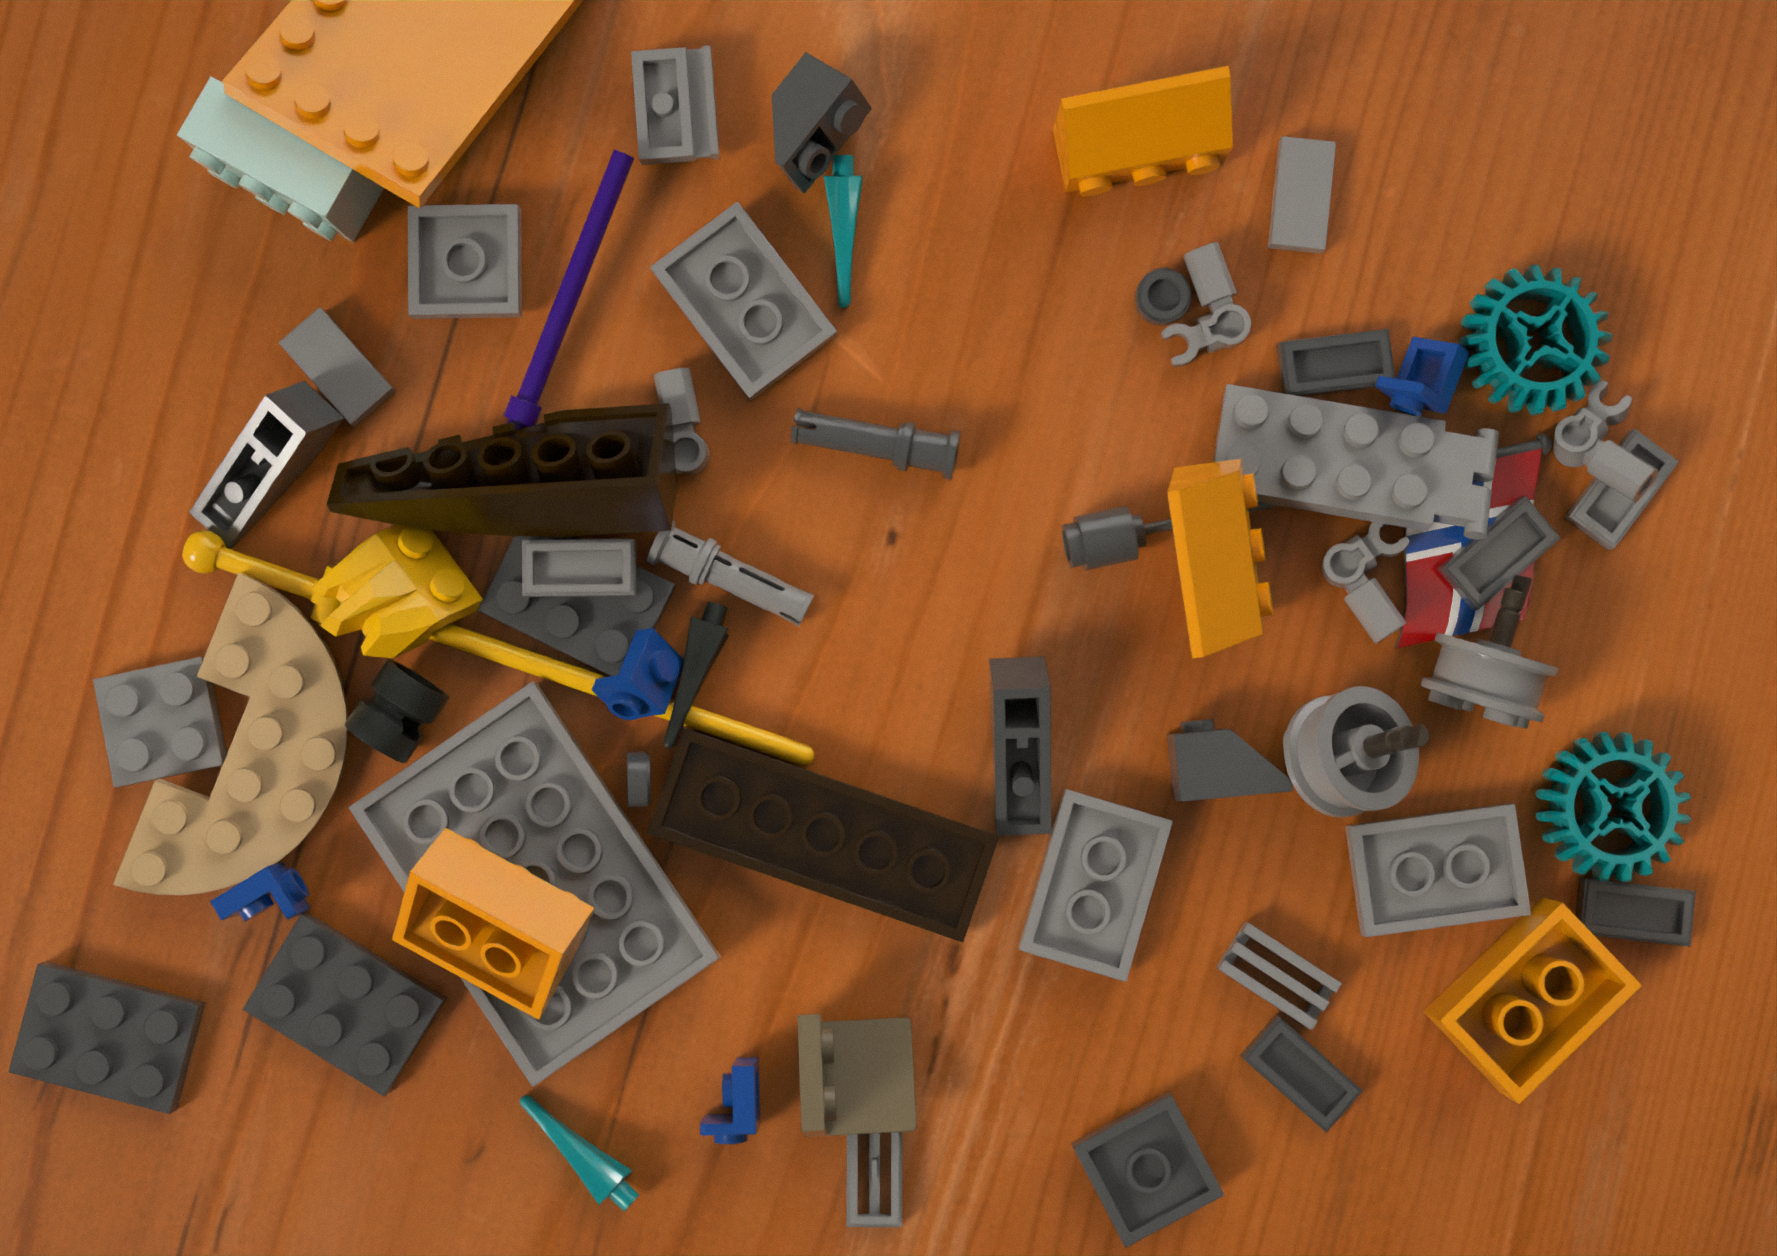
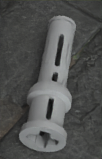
(706, 563)

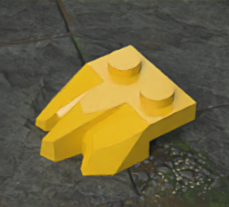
(397, 591)

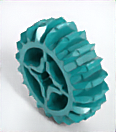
(1573, 361)
(1646, 779)

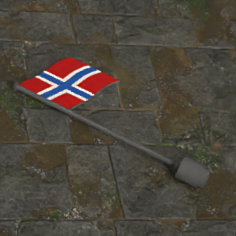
(1429, 599)

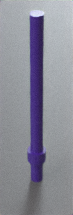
(524, 408)

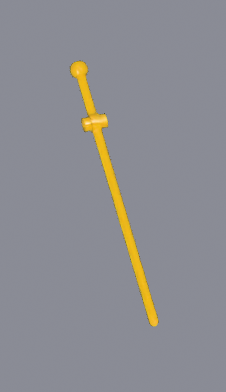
(207, 552)

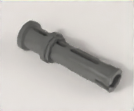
(903, 445)

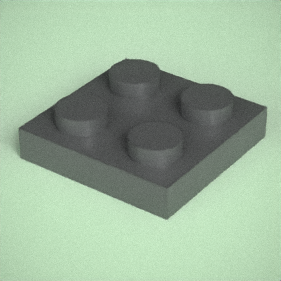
(1147, 1169)

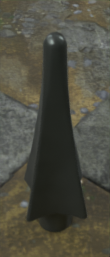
(703, 646)

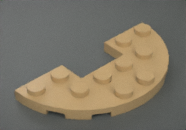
(277, 767)

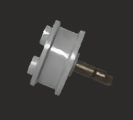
(1491, 670)
(1352, 752)

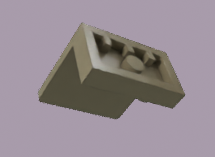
(856, 1076)

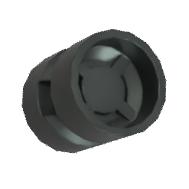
(396, 711)

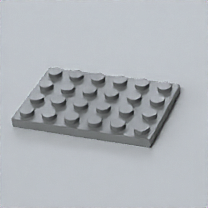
(538, 802)

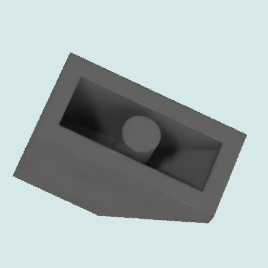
(1218, 765)

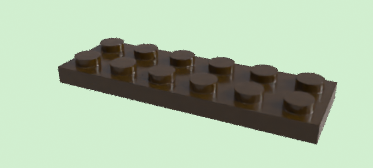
(823, 834)

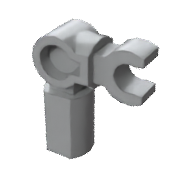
(1227, 322)
(677, 389)
(1580, 444)
(1346, 568)

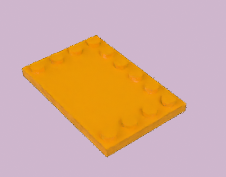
(394, 80)

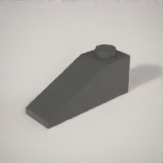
(265, 460)
(1021, 745)

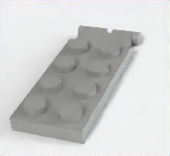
(1358, 460)

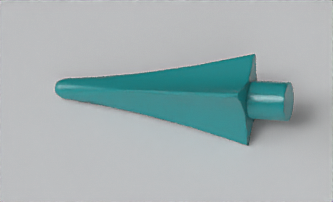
(843, 199)
(596, 1169)

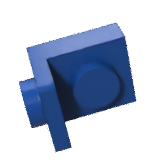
(253, 894)
(742, 1093)

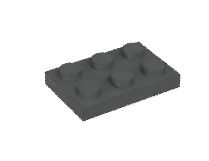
(585, 628)
(344, 1003)
(106, 1037)

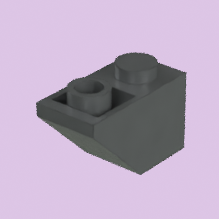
(813, 119)

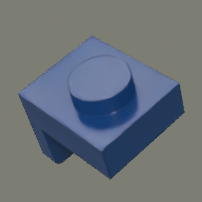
(1426, 377)
(644, 678)

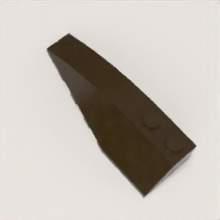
(552, 479)

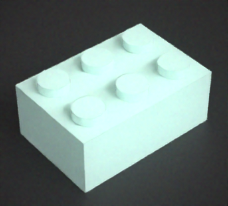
(276, 165)

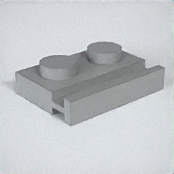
(675, 105)

